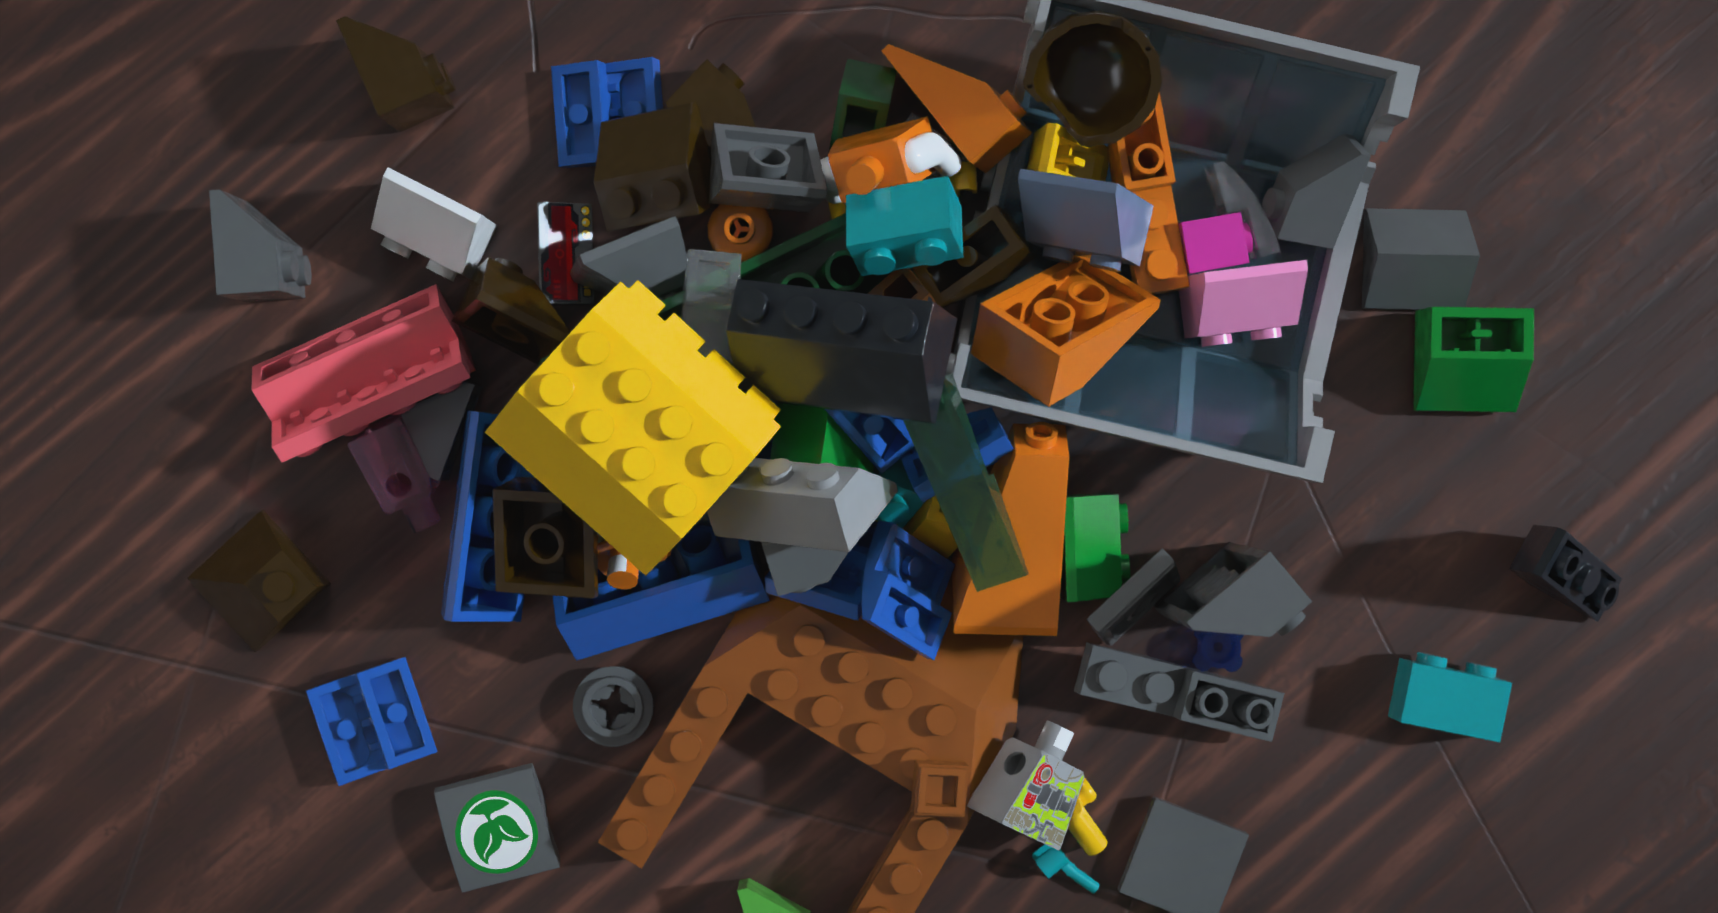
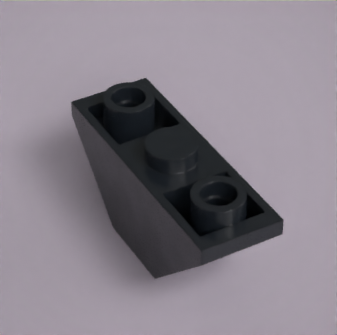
(1566, 571)

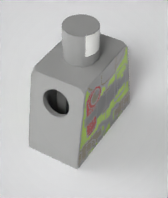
(1032, 787)

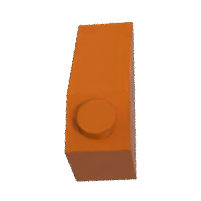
(968, 109)

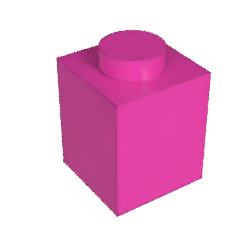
(1215, 242)

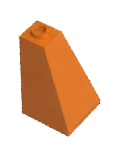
(1035, 495)

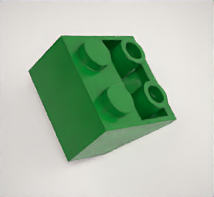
(1472, 358)

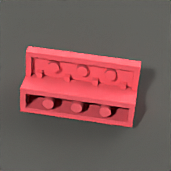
(361, 373)

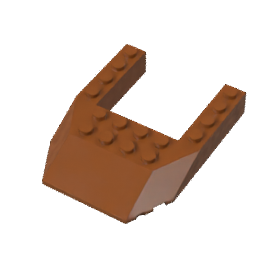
(860, 696)

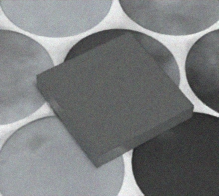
(1135, 598)
(1182, 860)

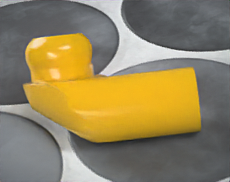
(1083, 826)

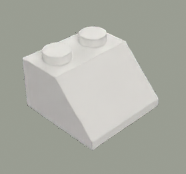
(431, 225)

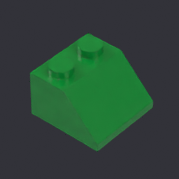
(1092, 547)

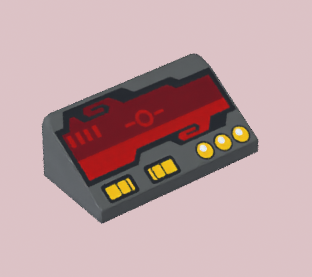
(563, 235)

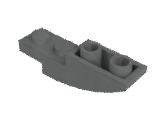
(1179, 691)

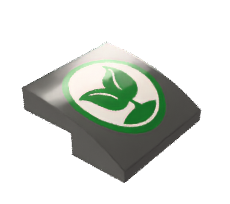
(497, 827)

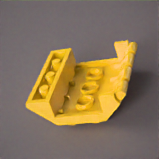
(635, 424)

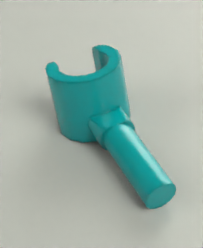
(1052, 861)

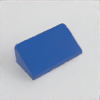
(879, 438)

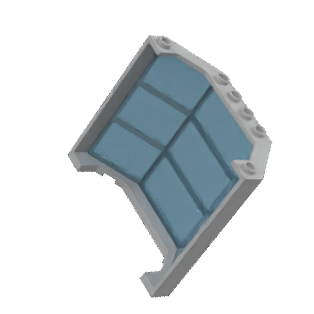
(1258, 108)

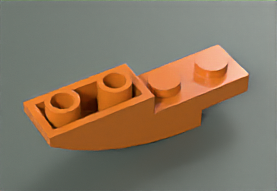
(1146, 168)

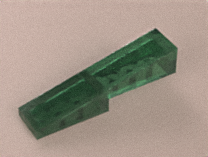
(967, 493)

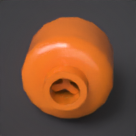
(759, 235)

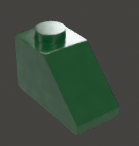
(863, 99)

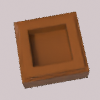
(939, 788)

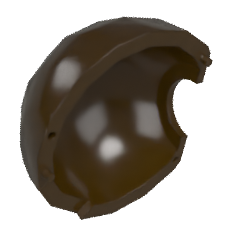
(1095, 76)

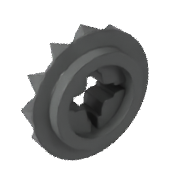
(593, 719)

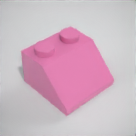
(1243, 300)

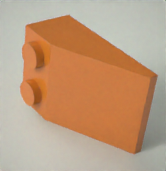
(1060, 327)

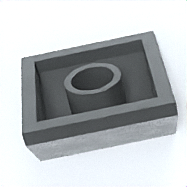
(765, 168)
(1417, 258)

